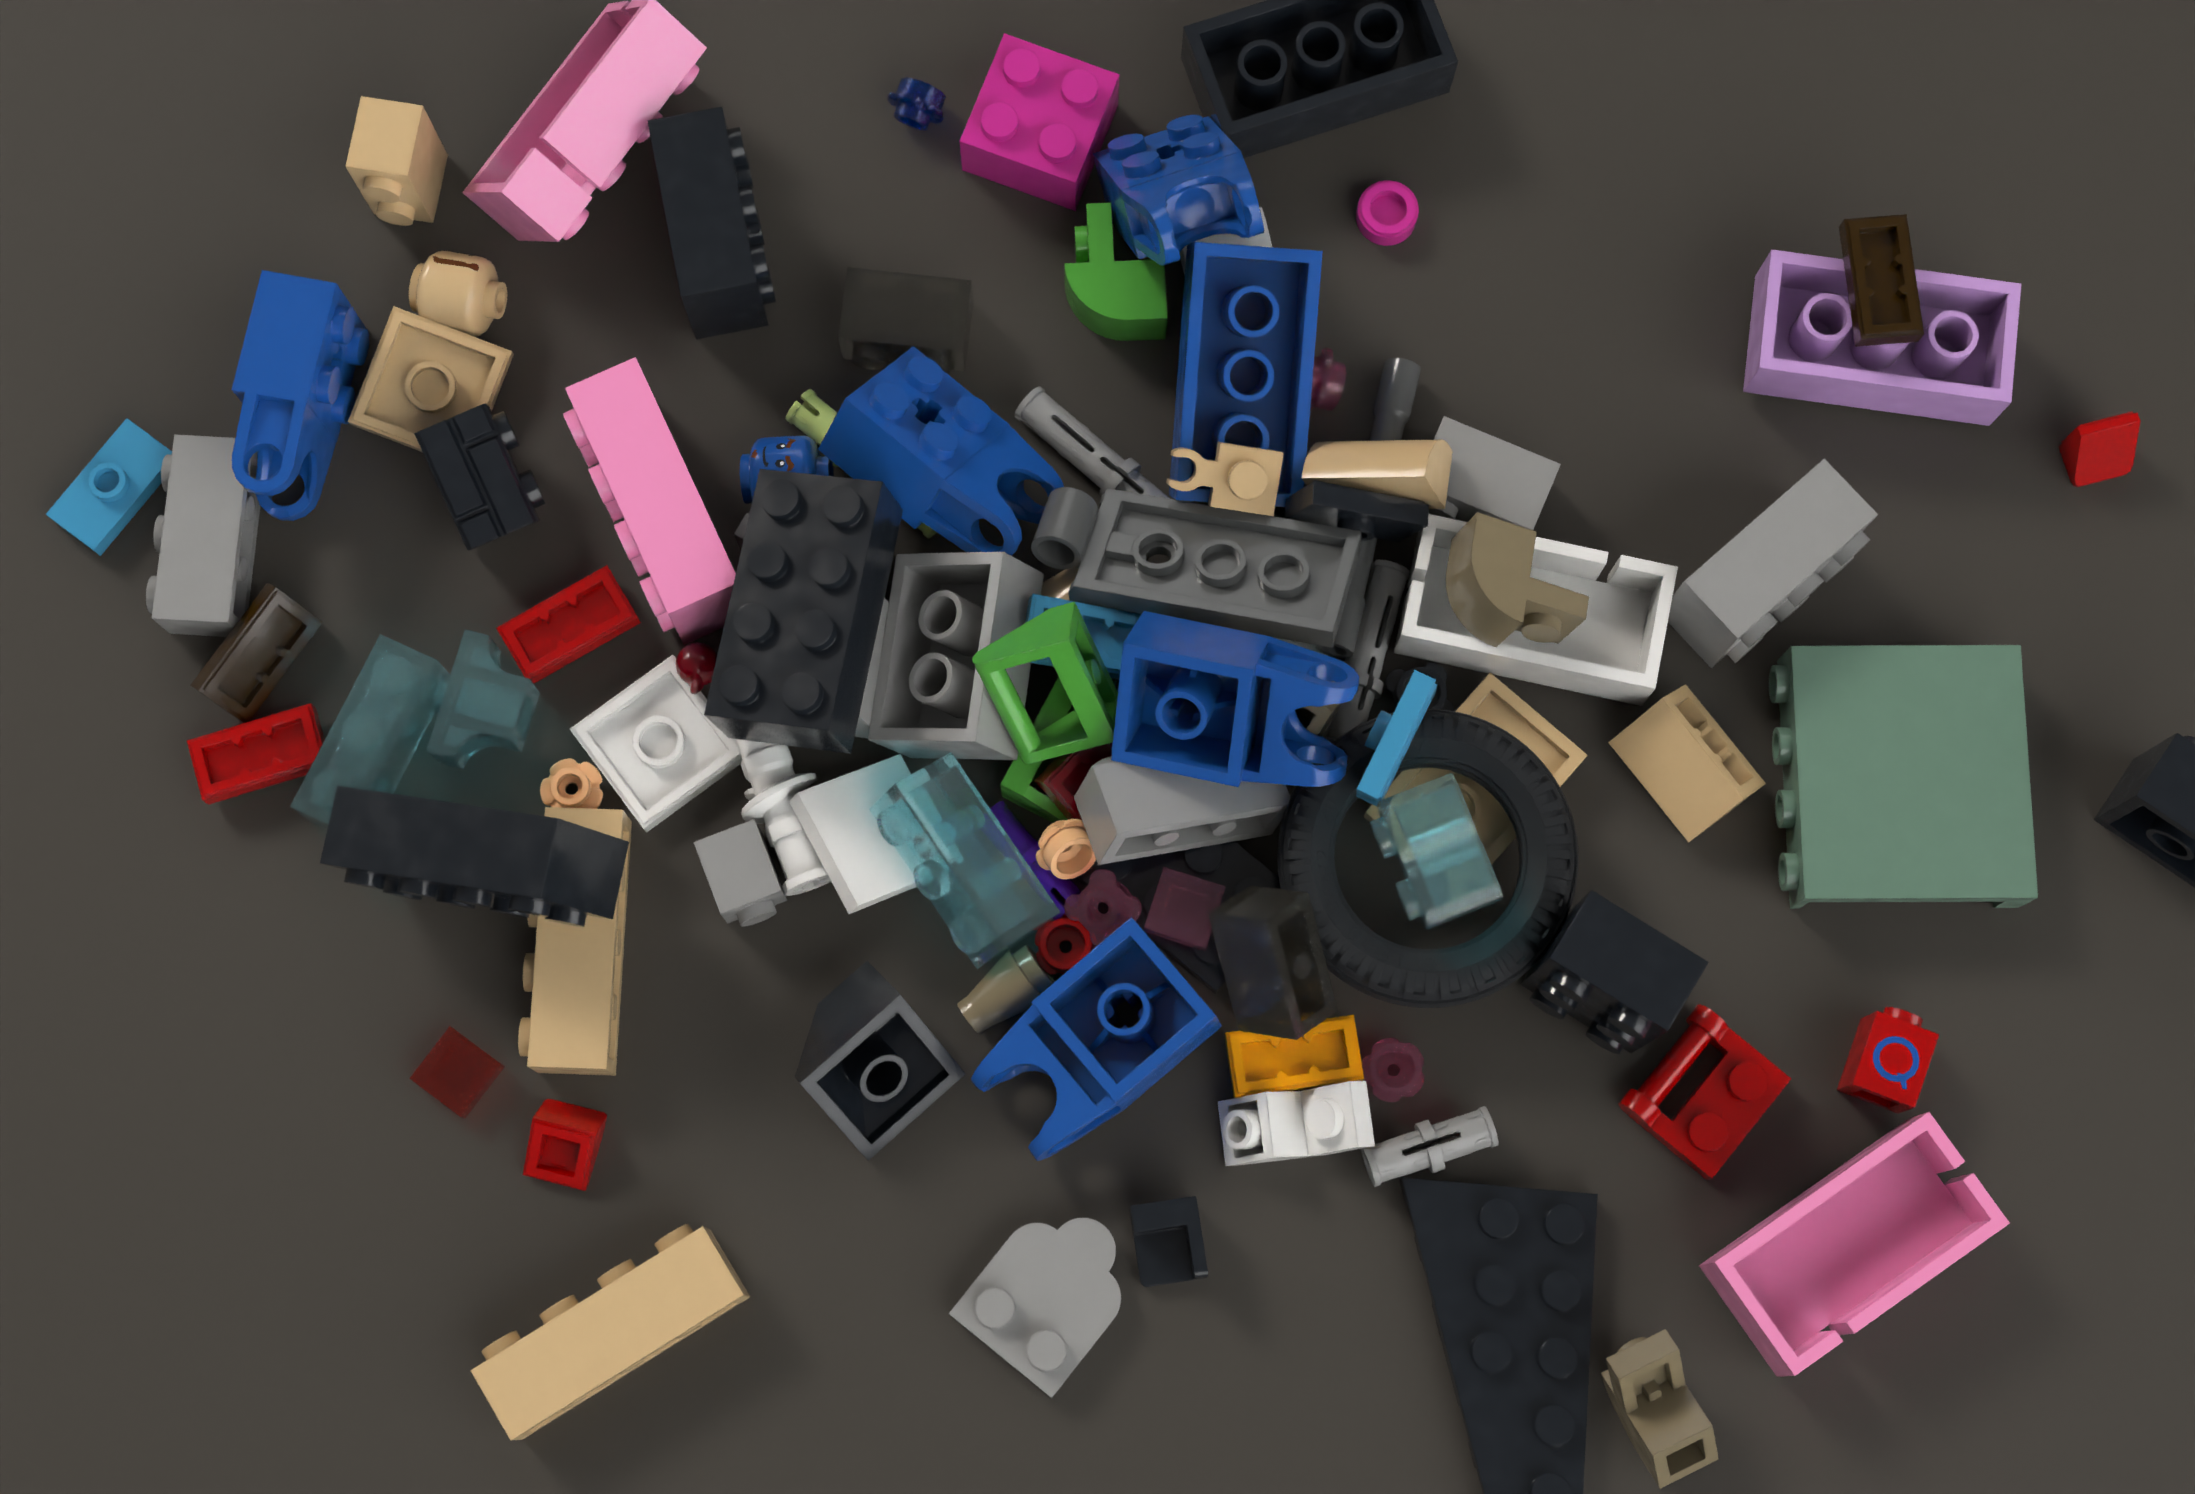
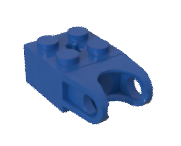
(1177, 188)
(295, 387)
(939, 454)
(1225, 704)
(1075, 1040)

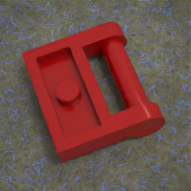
(1720, 1107)

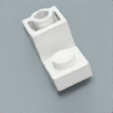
(1296, 1123)

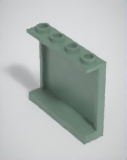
(1904, 774)

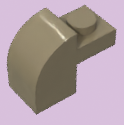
(1494, 590)
(1659, 1409)

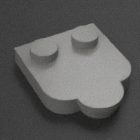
(1045, 1299)

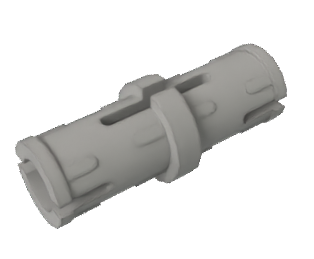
(1472, 1133)

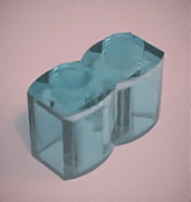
(1437, 851)

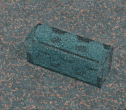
(374, 728)
(963, 860)

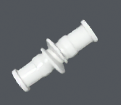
(773, 786)

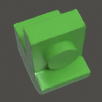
(1114, 296)

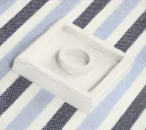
(657, 744)
(847, 834)

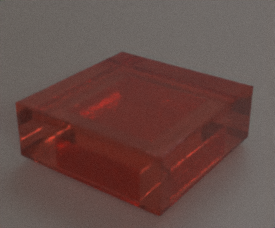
(457, 1072)

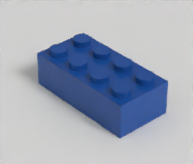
(1246, 356)

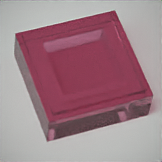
(1182, 908)

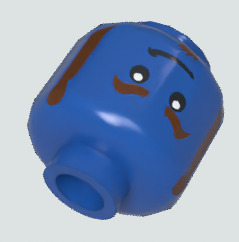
(785, 454)

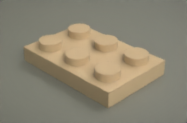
(1505, 709)

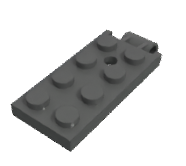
(1222, 567)

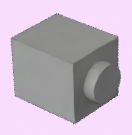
(741, 874)

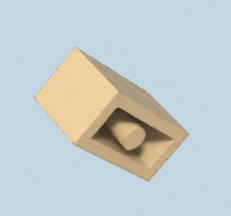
(397, 160)

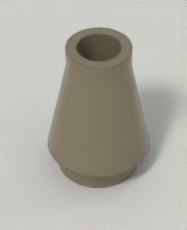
(1005, 990)

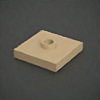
(425, 377)

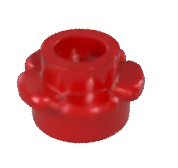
(1050, 937)

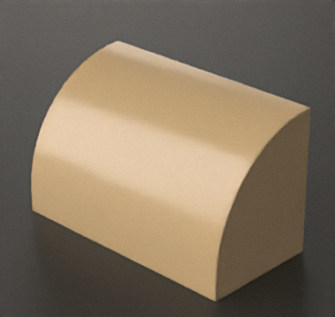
(1388, 467)
(1686, 762)

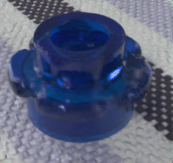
(917, 103)

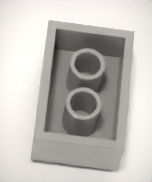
(1771, 566)
(935, 623)

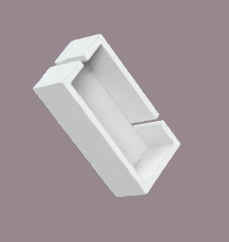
(1606, 656)

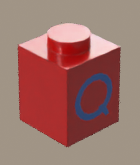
(1889, 1060)

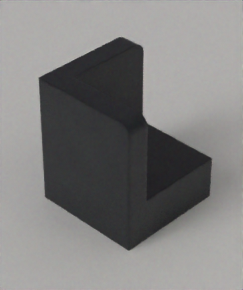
(1168, 1241)

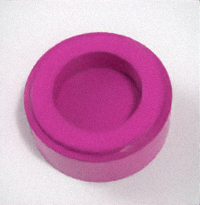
(1387, 213)

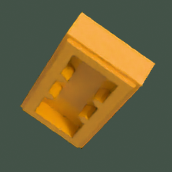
(1275, 1064)

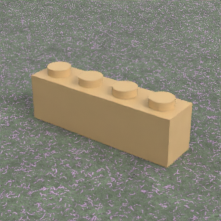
(577, 975)
(609, 1332)

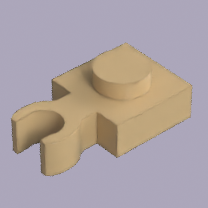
(1239, 477)

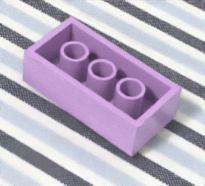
(1807, 350)

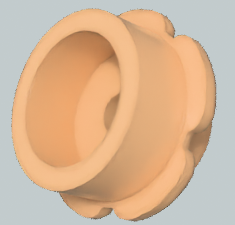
(567, 772)
(1065, 849)

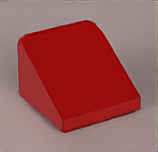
(2101, 449)
(564, 1143)

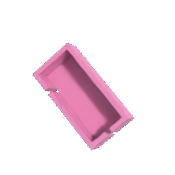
(586, 121)
(652, 489)
(1853, 1245)

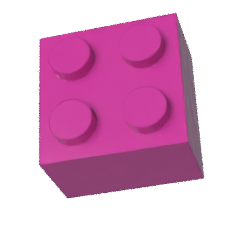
(1039, 121)

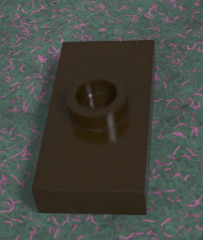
(1881, 280)
(256, 653)

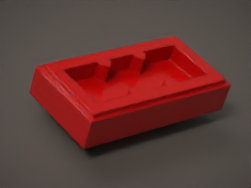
(568, 625)
(256, 753)

